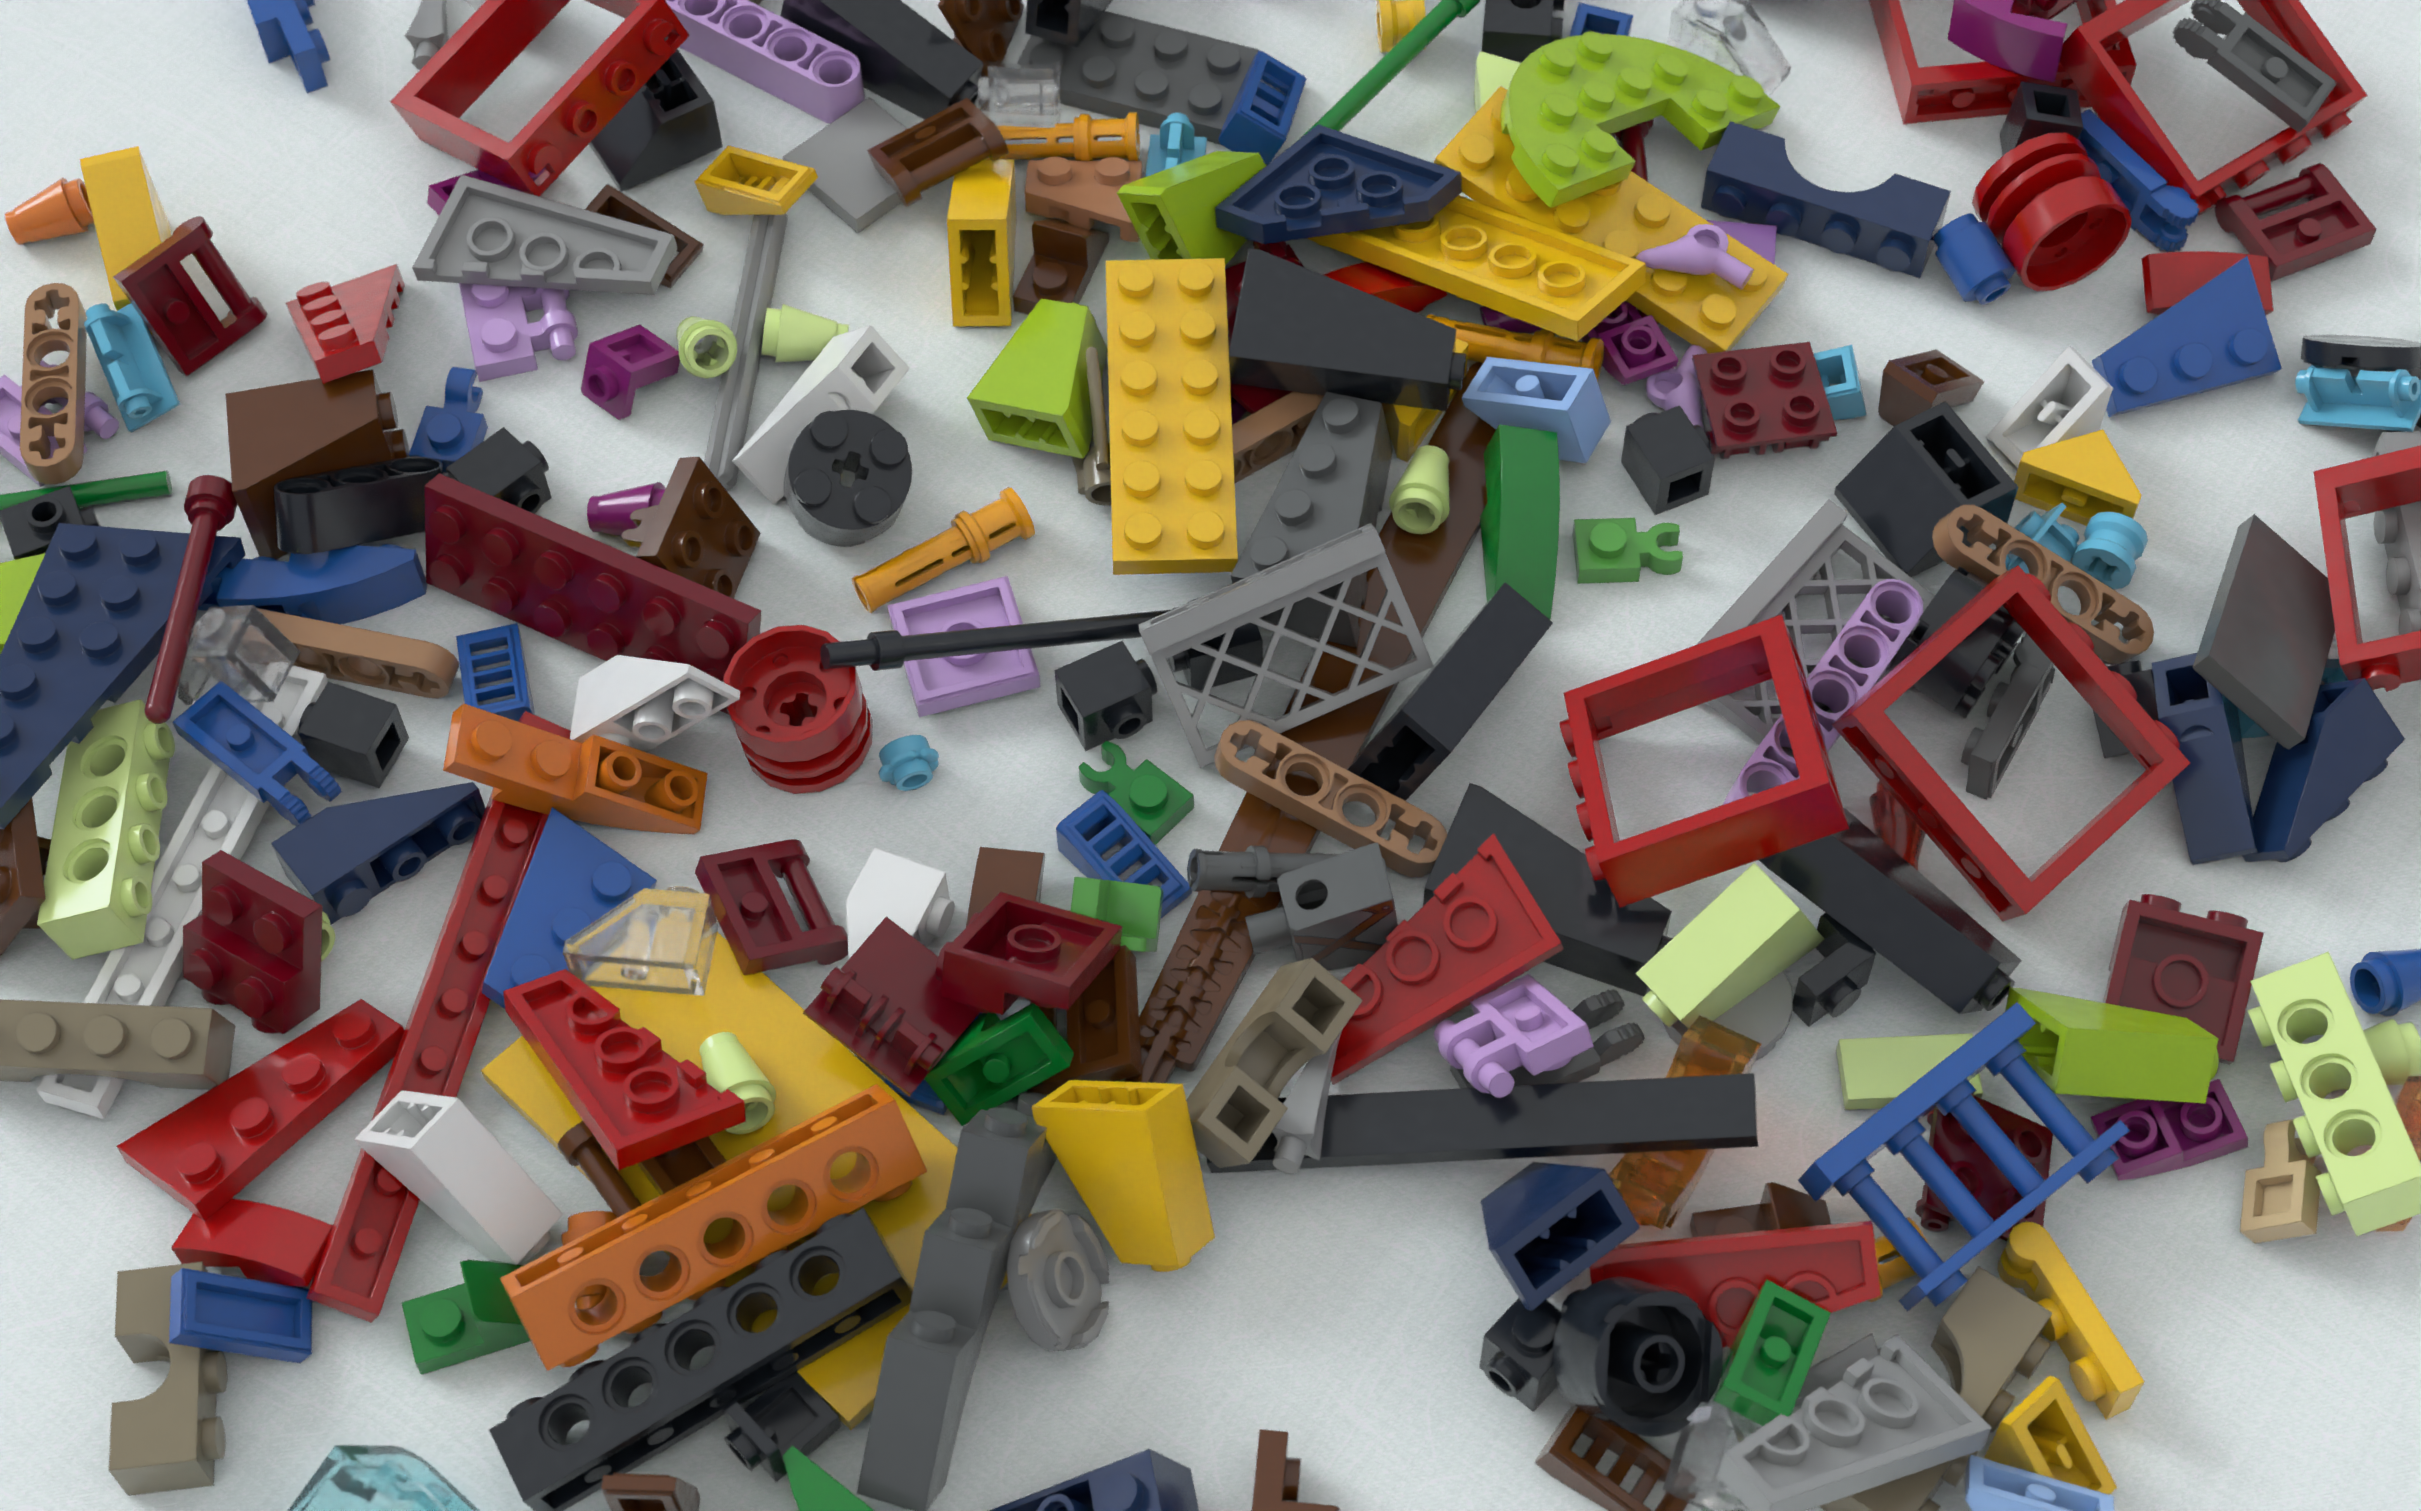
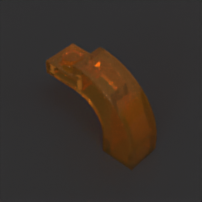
(1662, 1182)

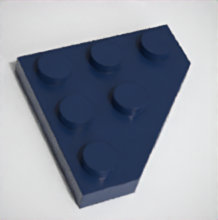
(1335, 187)

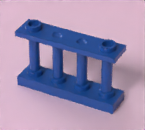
(1951, 1092)

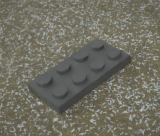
(1148, 71)

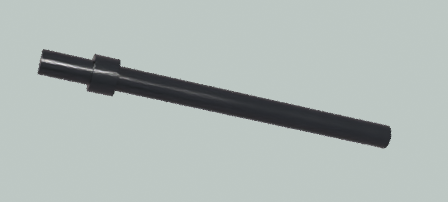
(889, 649)

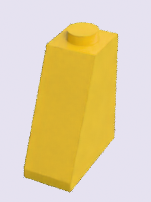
(124, 211)
(982, 243)
(1133, 1166)

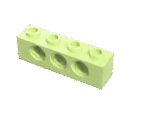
(107, 833)
(2312, 1001)

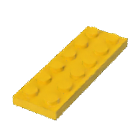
(1624, 220)
(1503, 265)
(1170, 417)

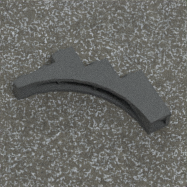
(957, 1282)

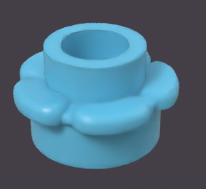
(908, 762)

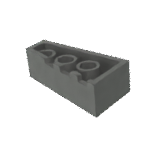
(1326, 491)

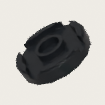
(2361, 351)

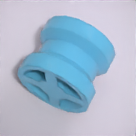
(2111, 548)

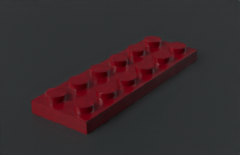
(575, 584)

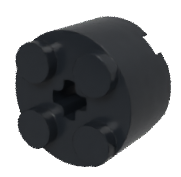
(814, 469)
(1964, 672)
(1636, 1355)

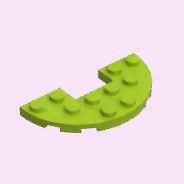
(1597, 84)

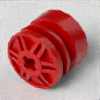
(2052, 211)
(793, 717)

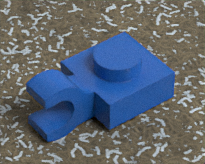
(456, 427)

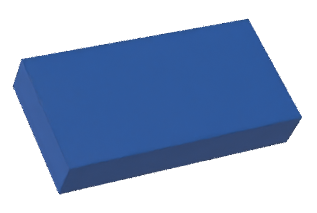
(240, 1316)

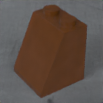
(304, 432)

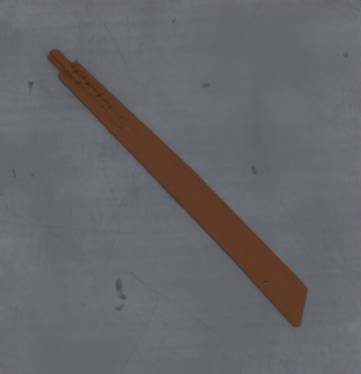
(1215, 939)

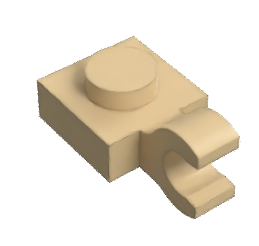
(2283, 1194)

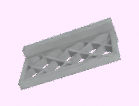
(1776, 592)
(1264, 594)

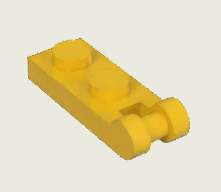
(2095, 1356)

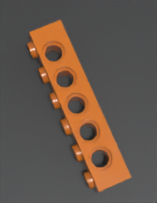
(677, 1221)

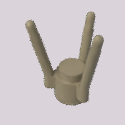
(1094, 470)

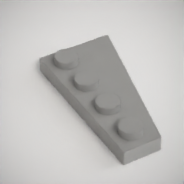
(534, 242)
(1859, 1434)

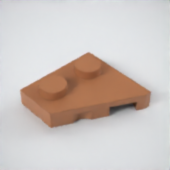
(1081, 191)

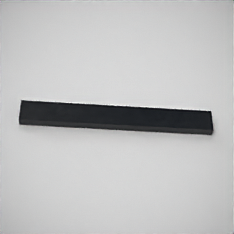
(1531, 1122)

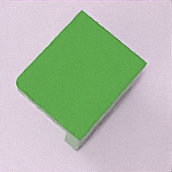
(1125, 904)

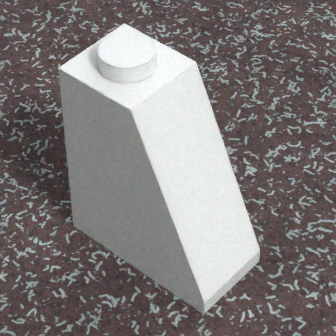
(461, 1174)

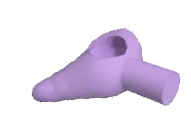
(1699, 254)
(1678, 387)

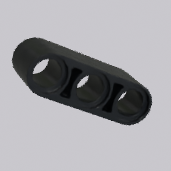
(353, 505)

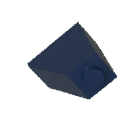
(1553, 1226)

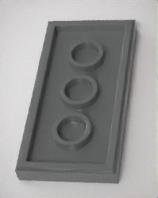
(2268, 633)

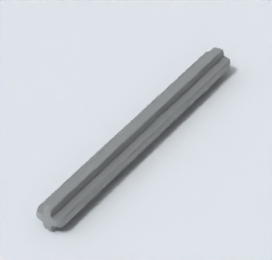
(748, 323)

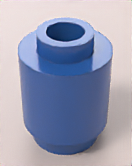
(1973, 259)

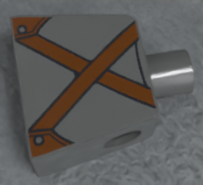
(1330, 910)

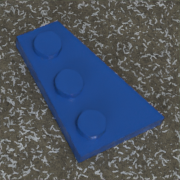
(2194, 346)
(564, 890)

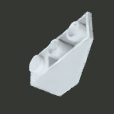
(849, 374)
(645, 701)
(905, 893)

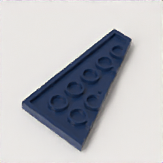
(84, 640)

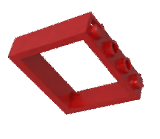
(1968, 88)
(2123, 111)
(569, 120)
(2350, 492)
(1938, 807)
(1723, 835)

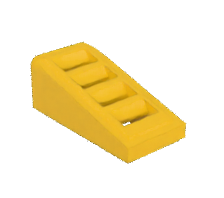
(752, 183)

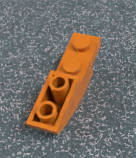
(583, 781)

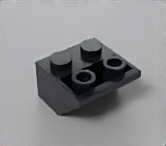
(659, 127)
(1917, 479)

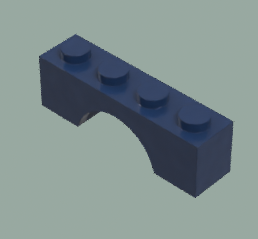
(1879, 225)

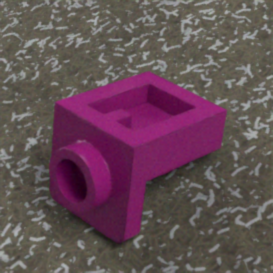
(622, 365)

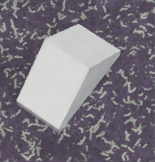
(2057, 407)

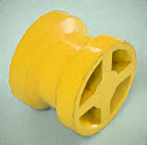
(1396, 19)

